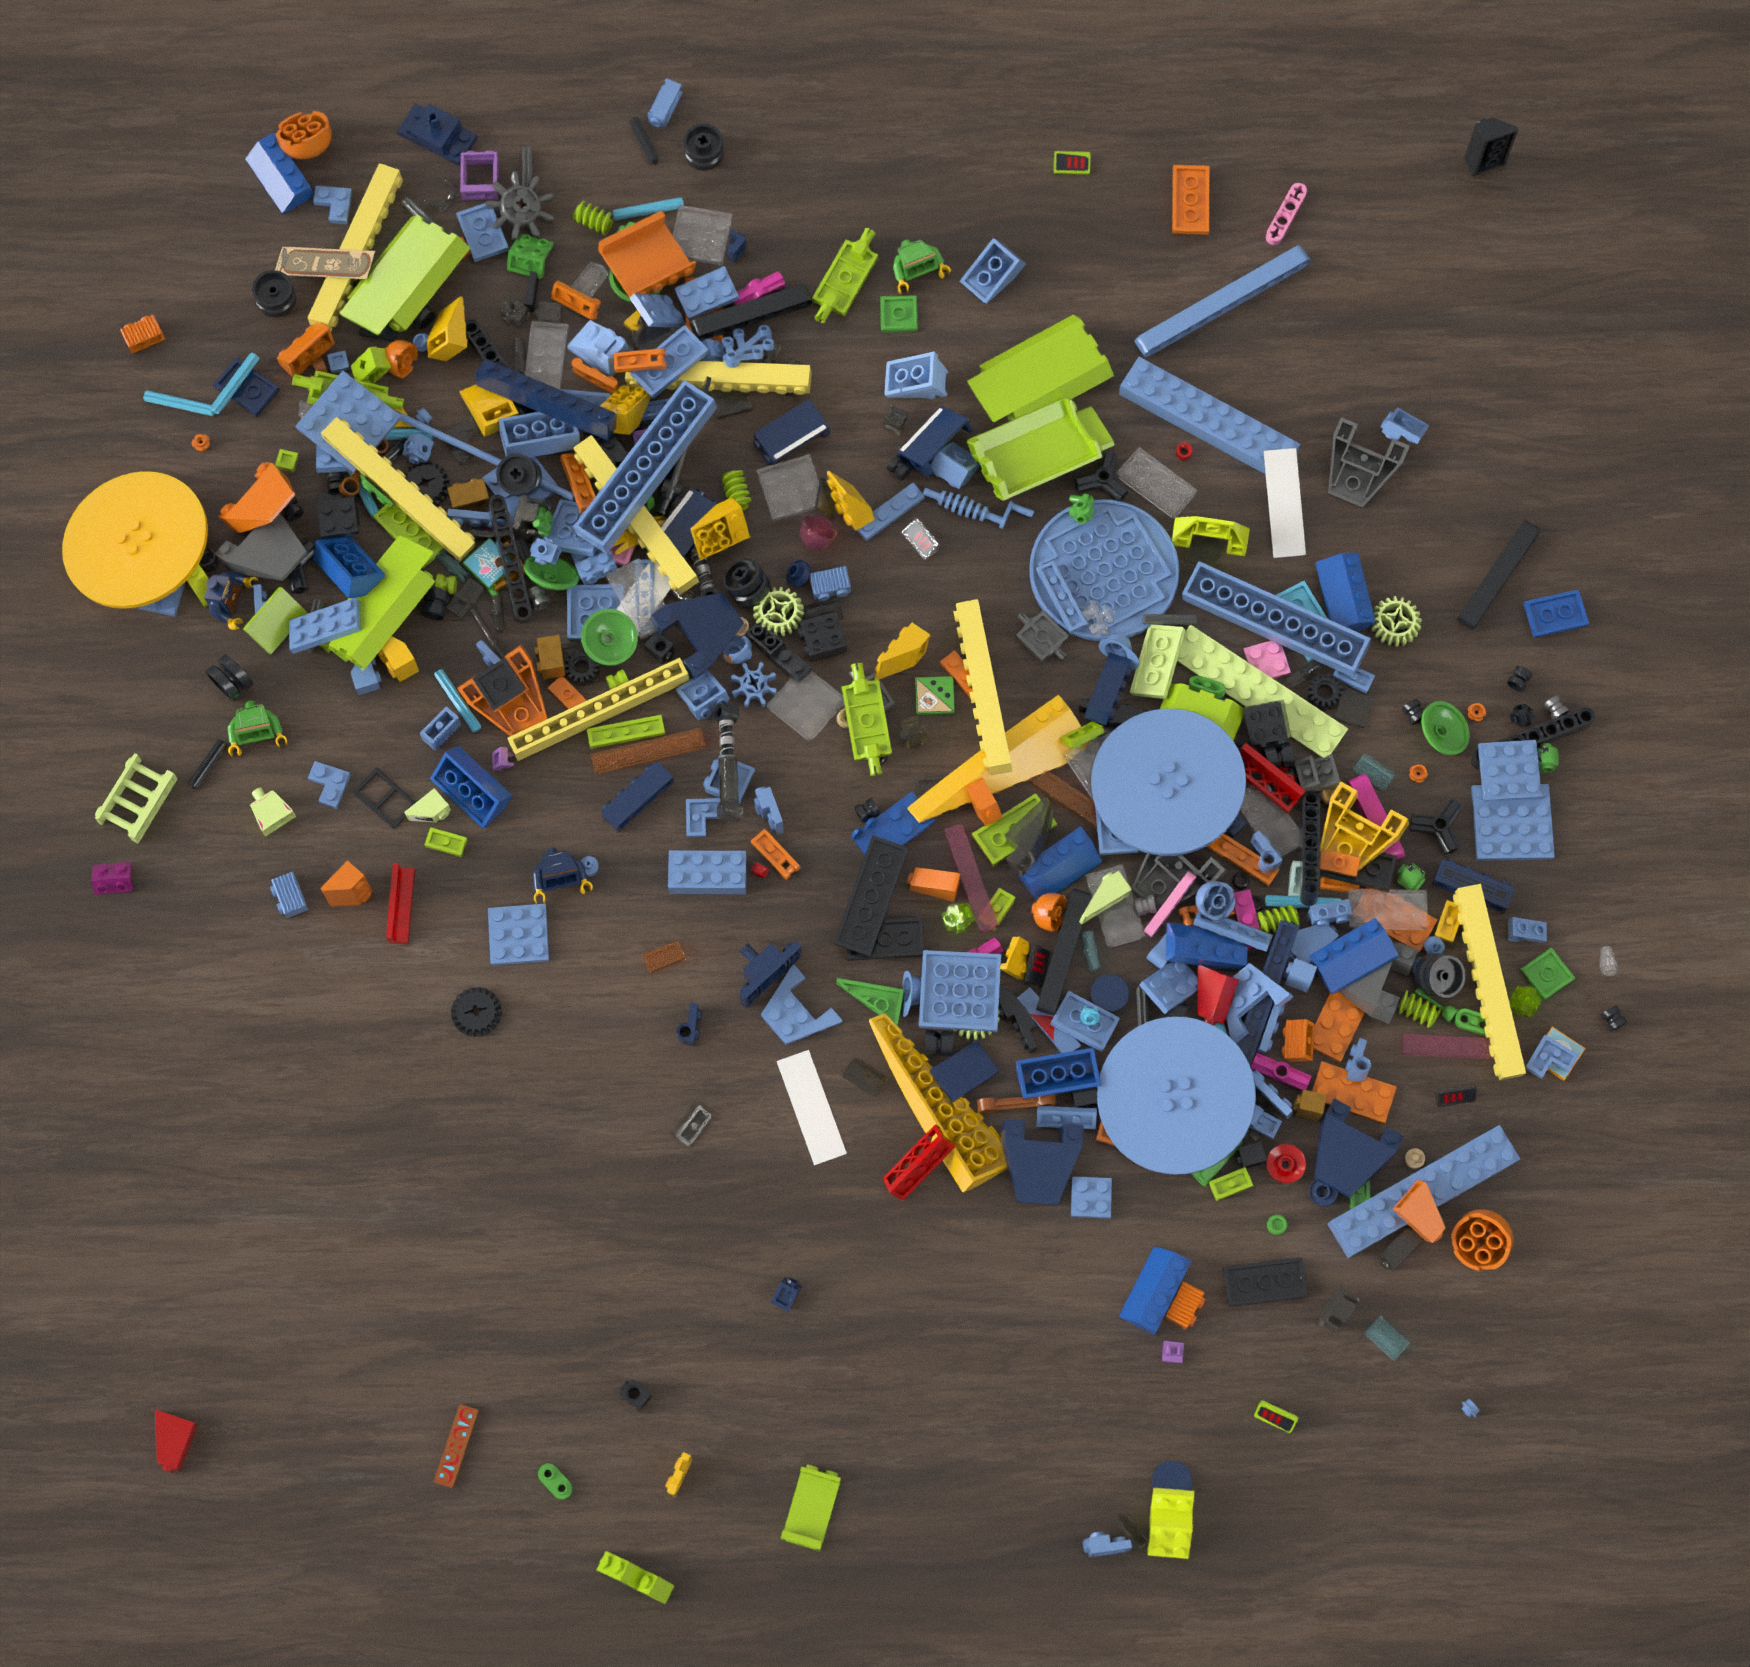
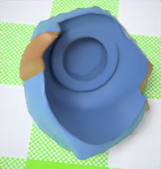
(737, 650)

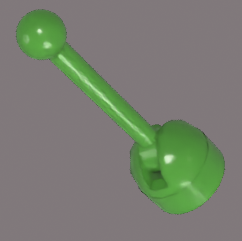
(1447, 1012)

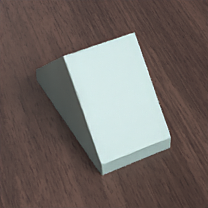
(1294, 879)

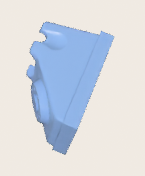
(597, 347)
(916, 377)

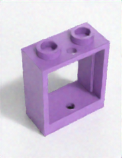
(479, 192)

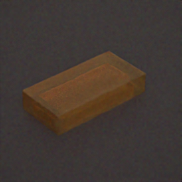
(663, 957)

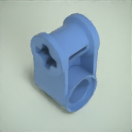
(1158, 954)

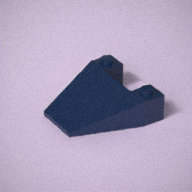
(708, 624)
(1347, 1156)
(1040, 1167)

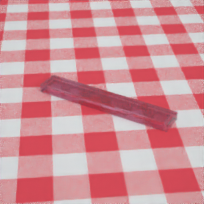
(971, 878)
(1446, 1046)

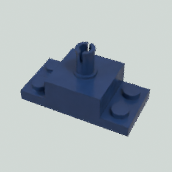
(437, 132)
(766, 968)

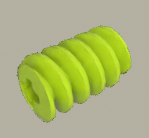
(593, 218)
(735, 489)
(1272, 920)
(1418, 1009)

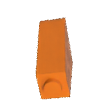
(935, 883)
(1420, 1212)

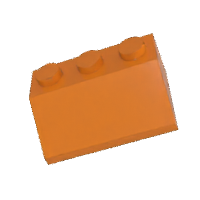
(306, 349)
(347, 887)

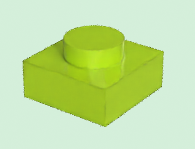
(287, 460)

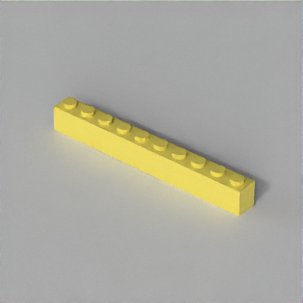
(359, 237)
(744, 378)
(398, 489)
(643, 525)
(984, 688)
(598, 709)
(1489, 982)

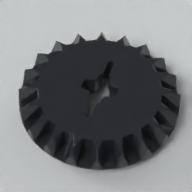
(430, 472)
(486, 1020)

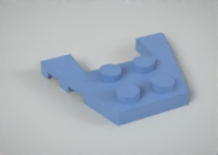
(1251, 989)
(789, 1017)

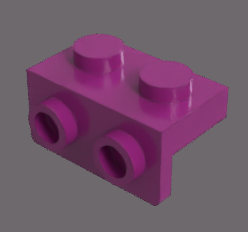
(112, 878)

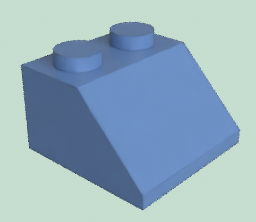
(954, 465)

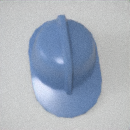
(1121, 646)
(912, 992)

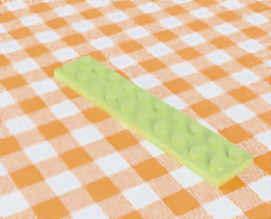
(1253, 687)

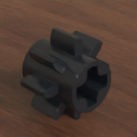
(1522, 715)

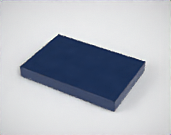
(254, 391)
(964, 1071)

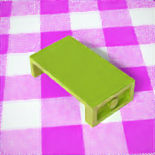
(811, 1508)

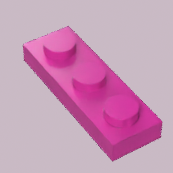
(1245, 910)

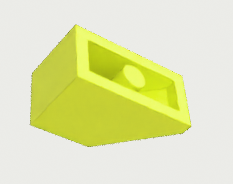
(197, 582)

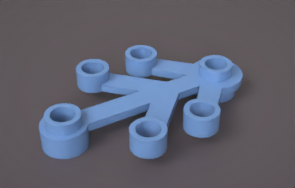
(733, 358)

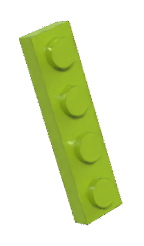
(625, 731)

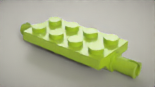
(845, 277)
(321, 381)
(866, 719)

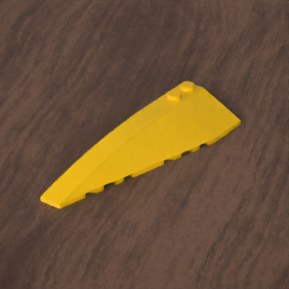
(1032, 746)
(978, 1147)

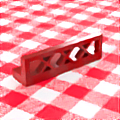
(1273, 776)
(400, 905)
(920, 1165)

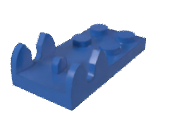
(892, 825)

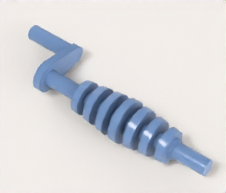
(976, 511)

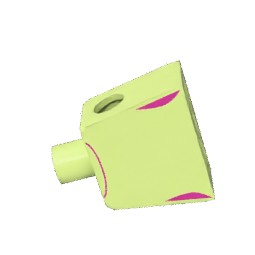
(270, 811)

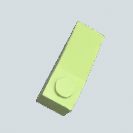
(1111, 891)

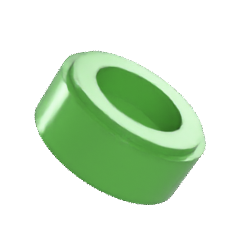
(1277, 1225)

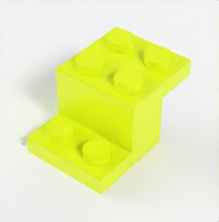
(1171, 1523)

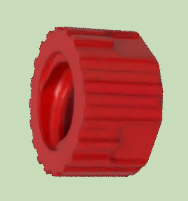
(1184, 446)
(759, 870)

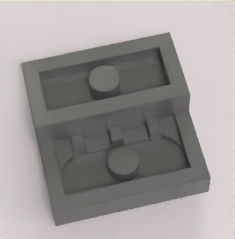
(1317, 773)

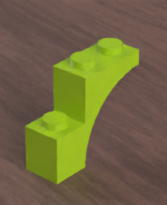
(635, 1577)

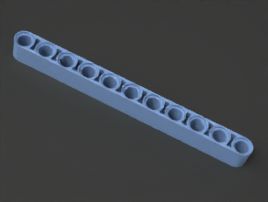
(1222, 301)

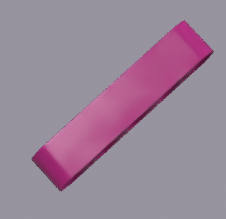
(1371, 808)

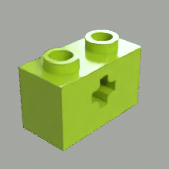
(371, 365)

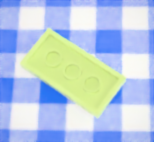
(1157, 661)

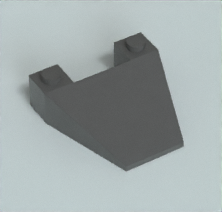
(1357, 471)
(266, 552)
(1163, 873)
(1368, 992)

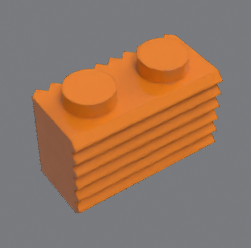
(142, 333)
(1298, 1040)
(1184, 1306)

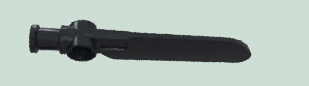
(670, 487)

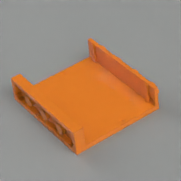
(645, 256)

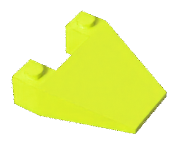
(1235, 533)

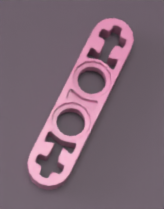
(1283, 212)
(1170, 904)

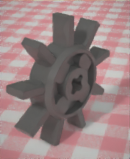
(529, 202)

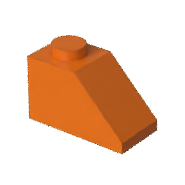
(983, 802)

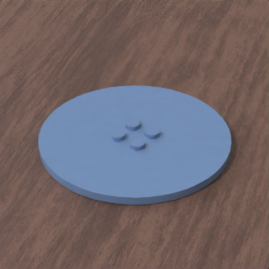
(1115, 559)
(1168, 782)
(1176, 1095)

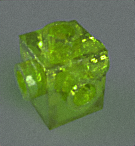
(958, 917)
(1525, 1001)

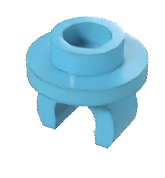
(1089, 1015)

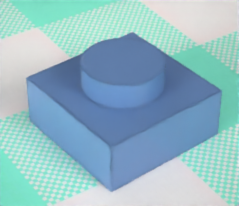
(338, 362)

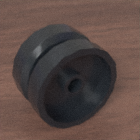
(703, 147)
(274, 293)
(508, 473)
(746, 582)
(231, 675)
(1439, 975)

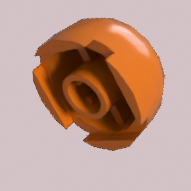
(400, 356)
(1048, 911)

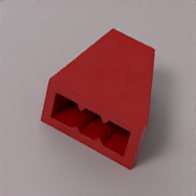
(1214, 994)
(173, 1440)

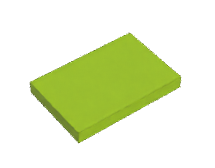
(271, 622)

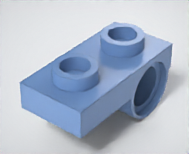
(1266, 851)
(1525, 929)
(1359, 1065)
(1264, 1123)

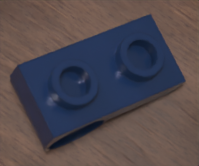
(694, 1016)

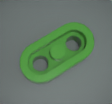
(1199, 683)
(1473, 1019)
(554, 1481)

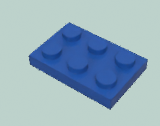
(1556, 613)

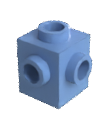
(715, 349)
(417, 448)
(545, 551)

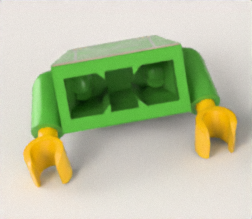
(915, 260)
(253, 725)

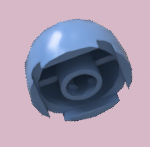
(1215, 900)

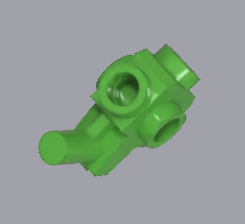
(1082, 509)
(544, 522)

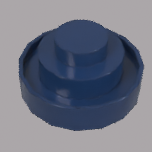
(798, 573)
(1322, 1194)

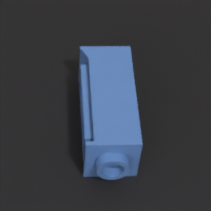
(665, 104)

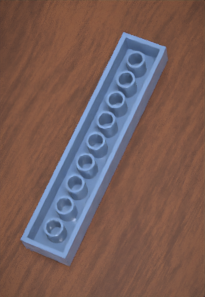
(1202, 414)
(645, 467)
(1276, 619)
(1445, 1180)

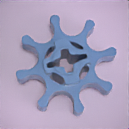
(749, 690)

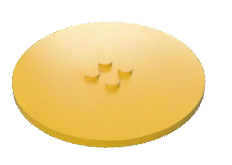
(135, 540)

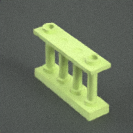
(145, 814)

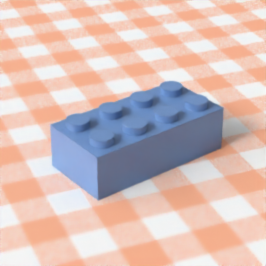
(536, 435)
(707, 872)

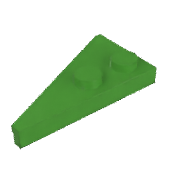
(876, 997)

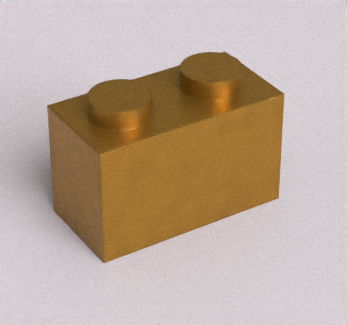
(469, 495)
(551, 657)
(1309, 1105)

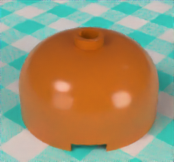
(304, 135)
(1477, 1247)

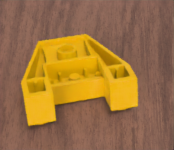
(1353, 834)

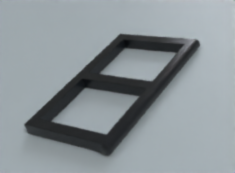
(375, 808)

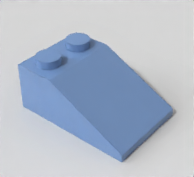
(992, 271)

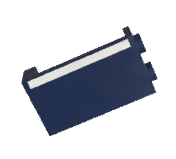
(790, 432)
(932, 438)
(684, 517)

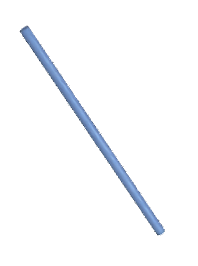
(475, 451)

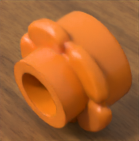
(204, 445)
(1476, 707)
(1418, 778)

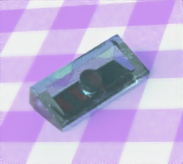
(1375, 771)
(1387, 1338)

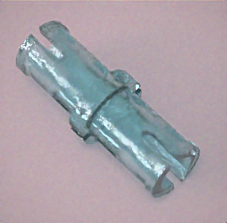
(453, 566)
(1091, 950)

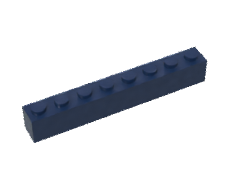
(546, 399)

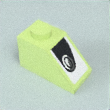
(429, 808)

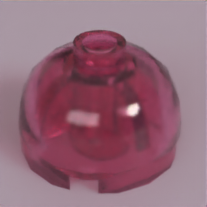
(817, 532)

